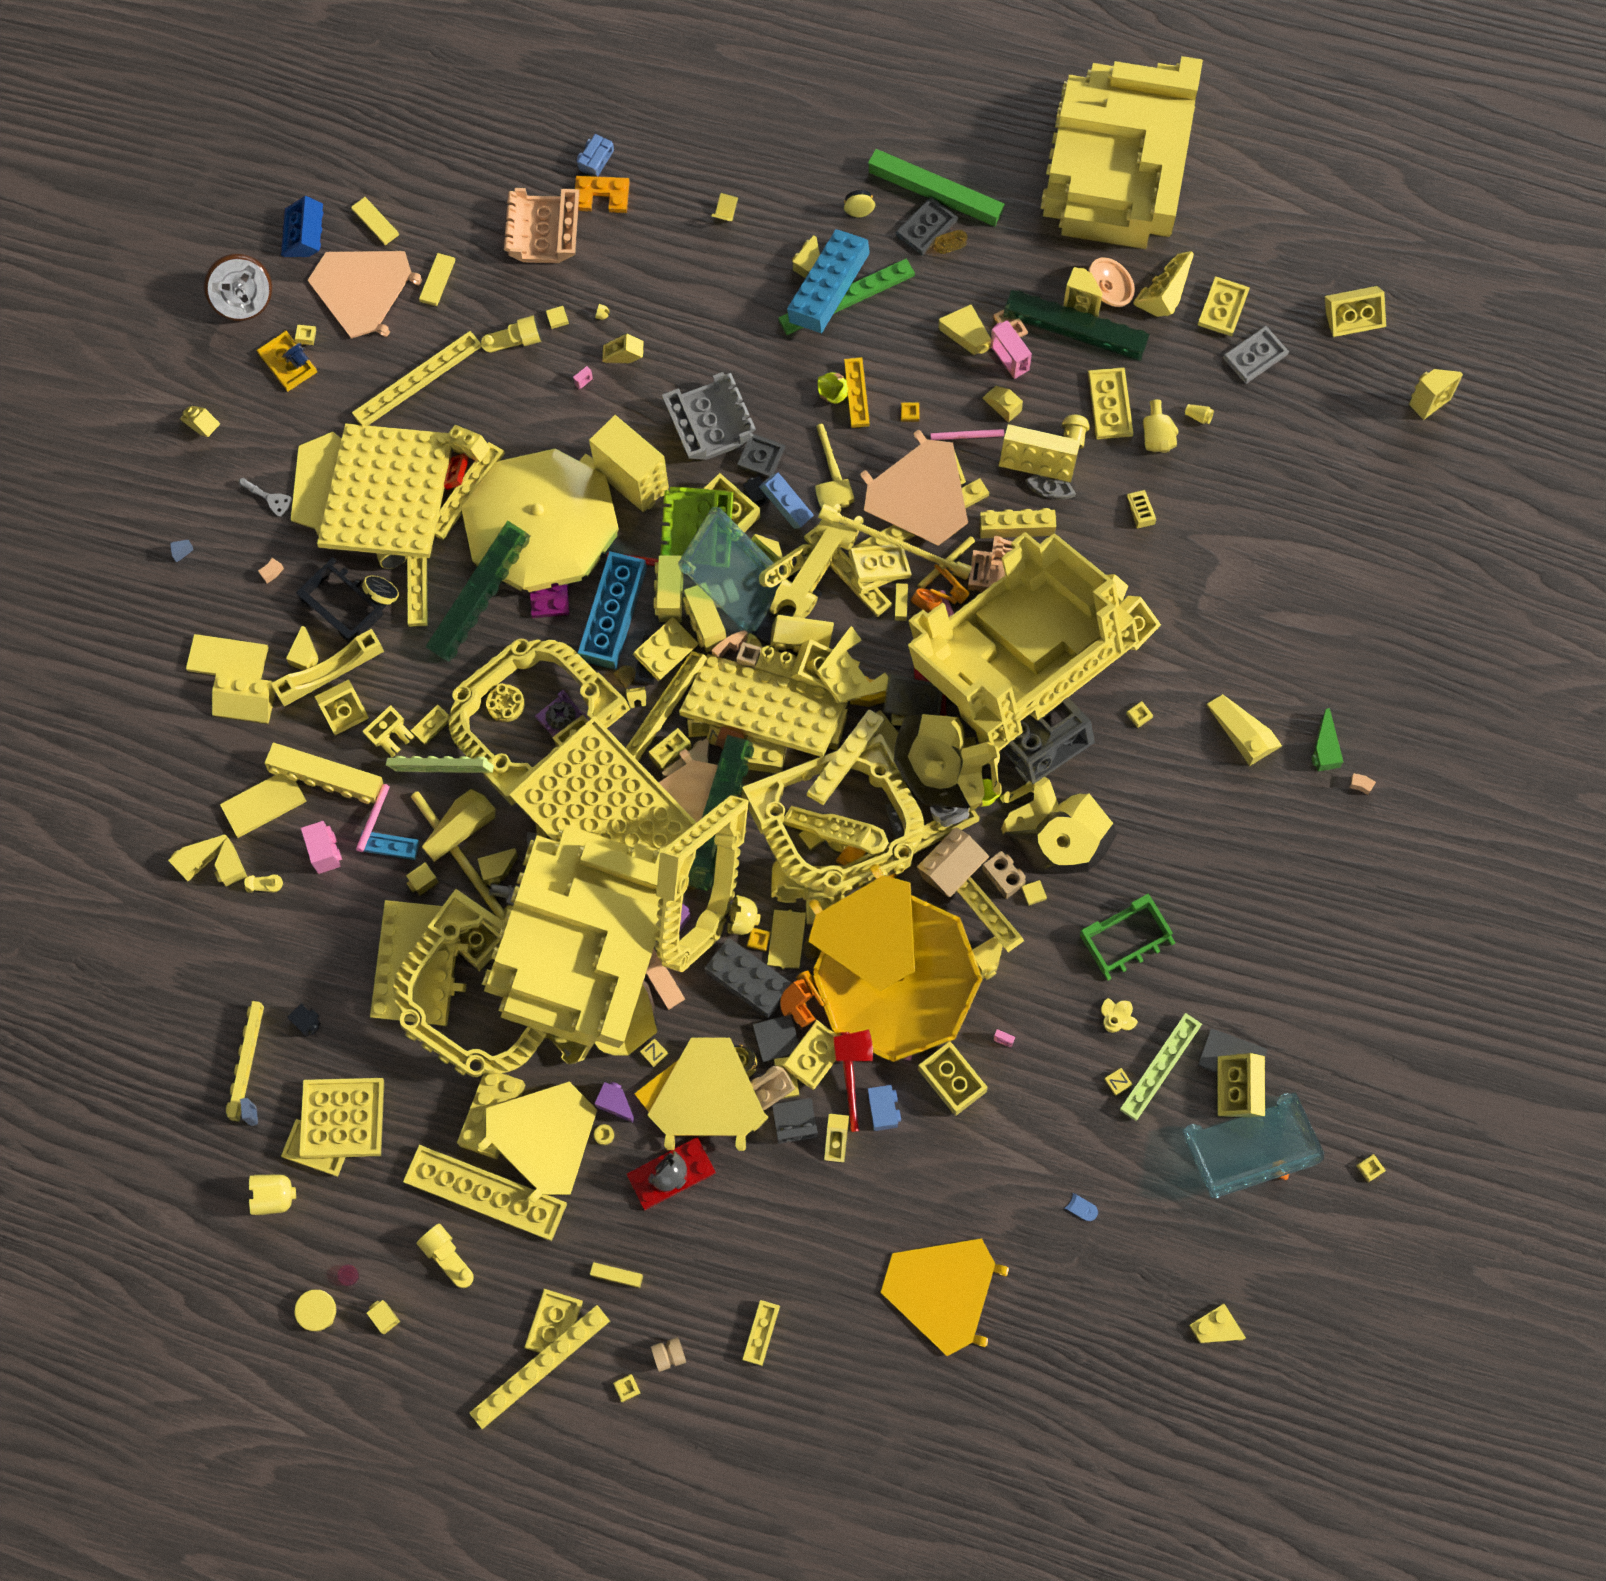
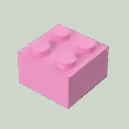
(321, 847)

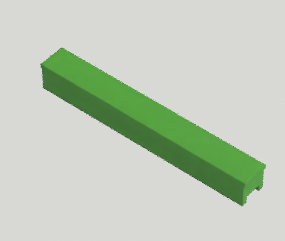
(935, 186)

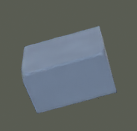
(180, 549)

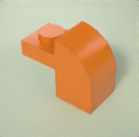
(793, 1002)

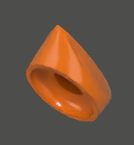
(925, 599)

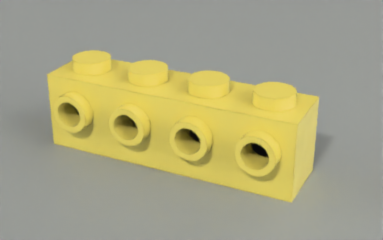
(1015, 523)

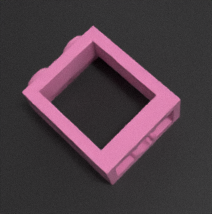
(1010, 349)

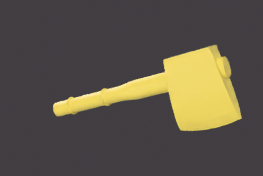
(838, 490)

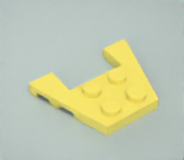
(844, 677)

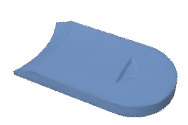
(1082, 1208)

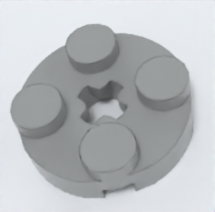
(948, 817)

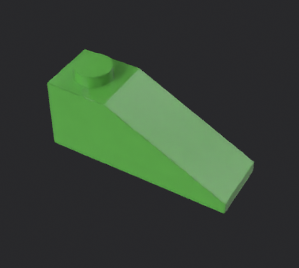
(1327, 749)

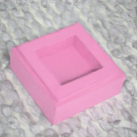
(583, 378)
(1004, 1038)

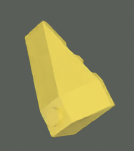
(1167, 288)
(1245, 731)
(462, 820)

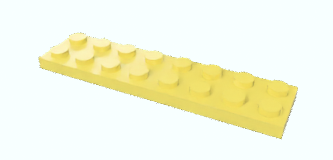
(484, 1192)

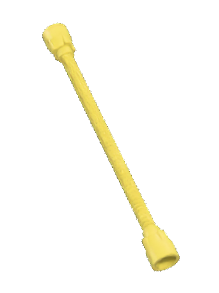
(959, 569)

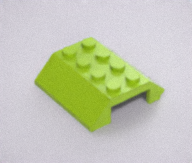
(687, 513)

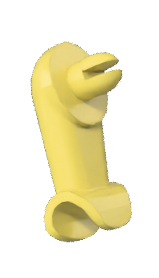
(268, 883)

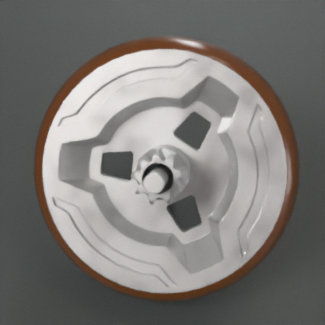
(228, 302)

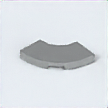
(1050, 488)

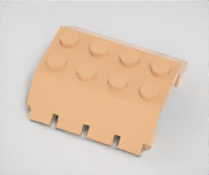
(541, 226)

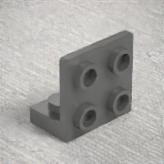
(795, 1120)

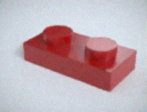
(456, 471)

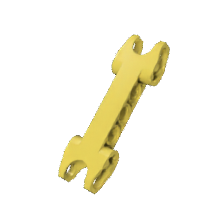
(800, 590)

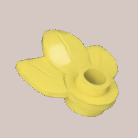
(1119, 1013)

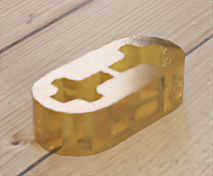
(950, 241)

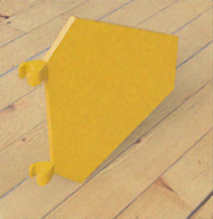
(869, 930)
(943, 1290)

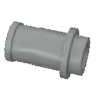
(500, 891)

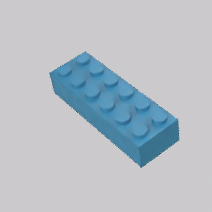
(828, 281)
(612, 610)

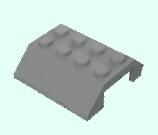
(710, 418)

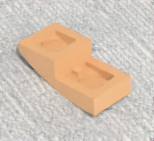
(1015, 323)
(733, 642)

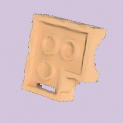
(990, 565)

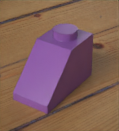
(614, 1101)

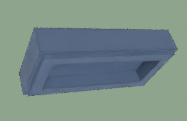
(249, 1112)

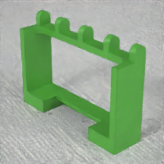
(1136, 906)

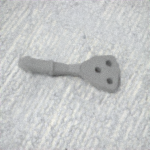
(270, 498)

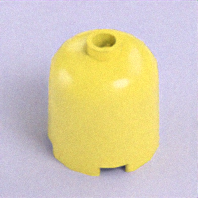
(786, 888)
(270, 1194)

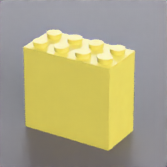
(629, 463)

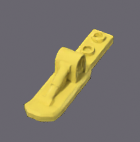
(838, 830)

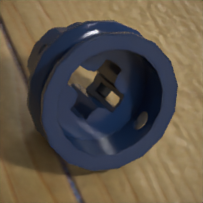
(296, 356)

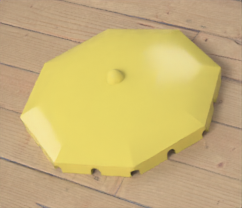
(555, 502)

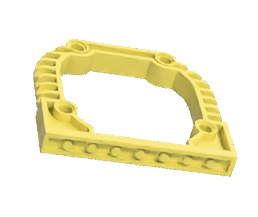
(604, 704)
(765, 799)
(728, 825)
(460, 914)

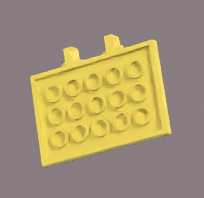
(400, 931)

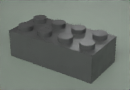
(747, 977)

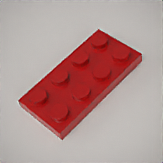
(697, 1165)

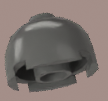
(669, 1173)

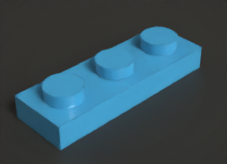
(392, 846)

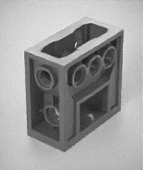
(1047, 745)

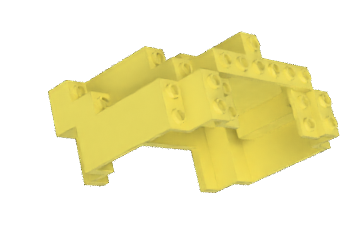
(1121, 151)
(1023, 638)
(578, 937)

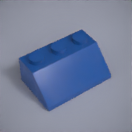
(302, 228)

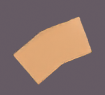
(271, 570)
(1361, 783)

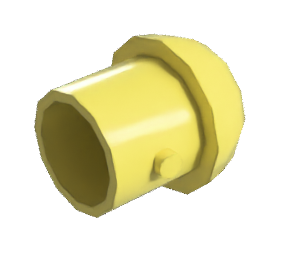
(1075, 428)

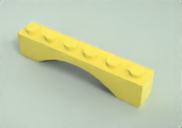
(354, 654)

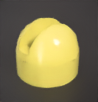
(602, 312)

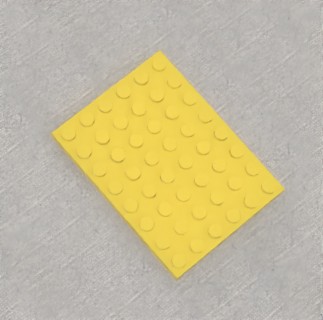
(386, 491)
(603, 791)

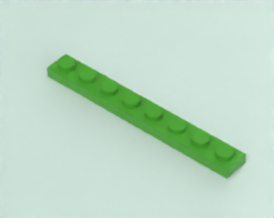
(864, 289)

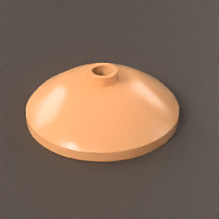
(1113, 281)

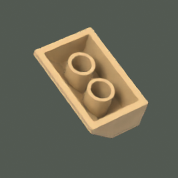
(952, 862)

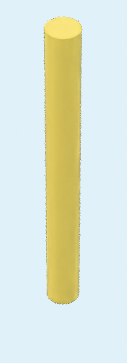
(952, 557)

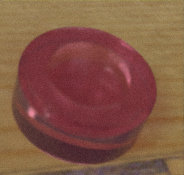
(348, 1275)

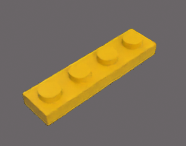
(856, 392)

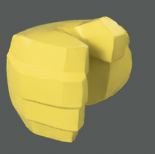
(1159, 430)

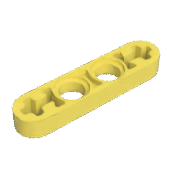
(786, 562)

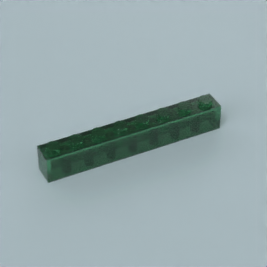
(1076, 324)
(478, 591)
(725, 783)

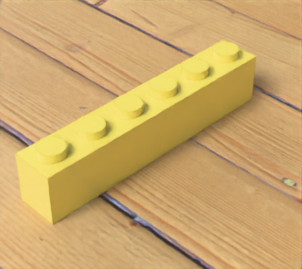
(323, 773)

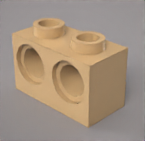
(999, 877)

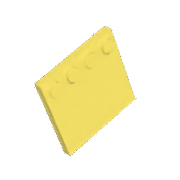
(342, 1118)

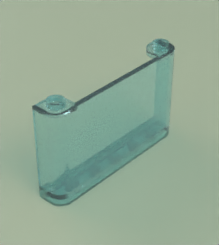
(728, 570)
(1254, 1147)

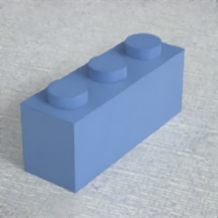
(786, 500)

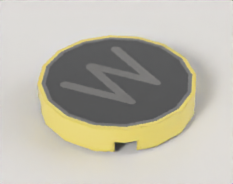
(380, 589)

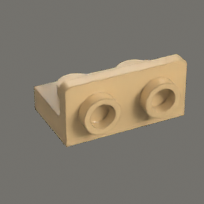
(772, 1086)

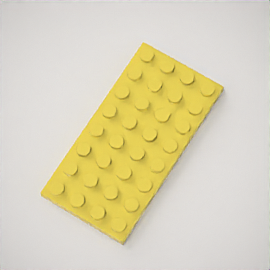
(763, 705)

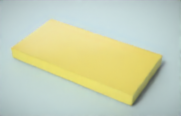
(1110, 403)
(226, 657)
(262, 803)

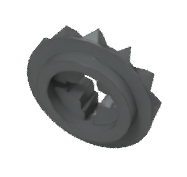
(560, 722)

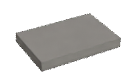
(1255, 354)

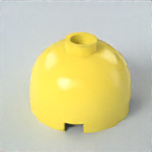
(743, 916)

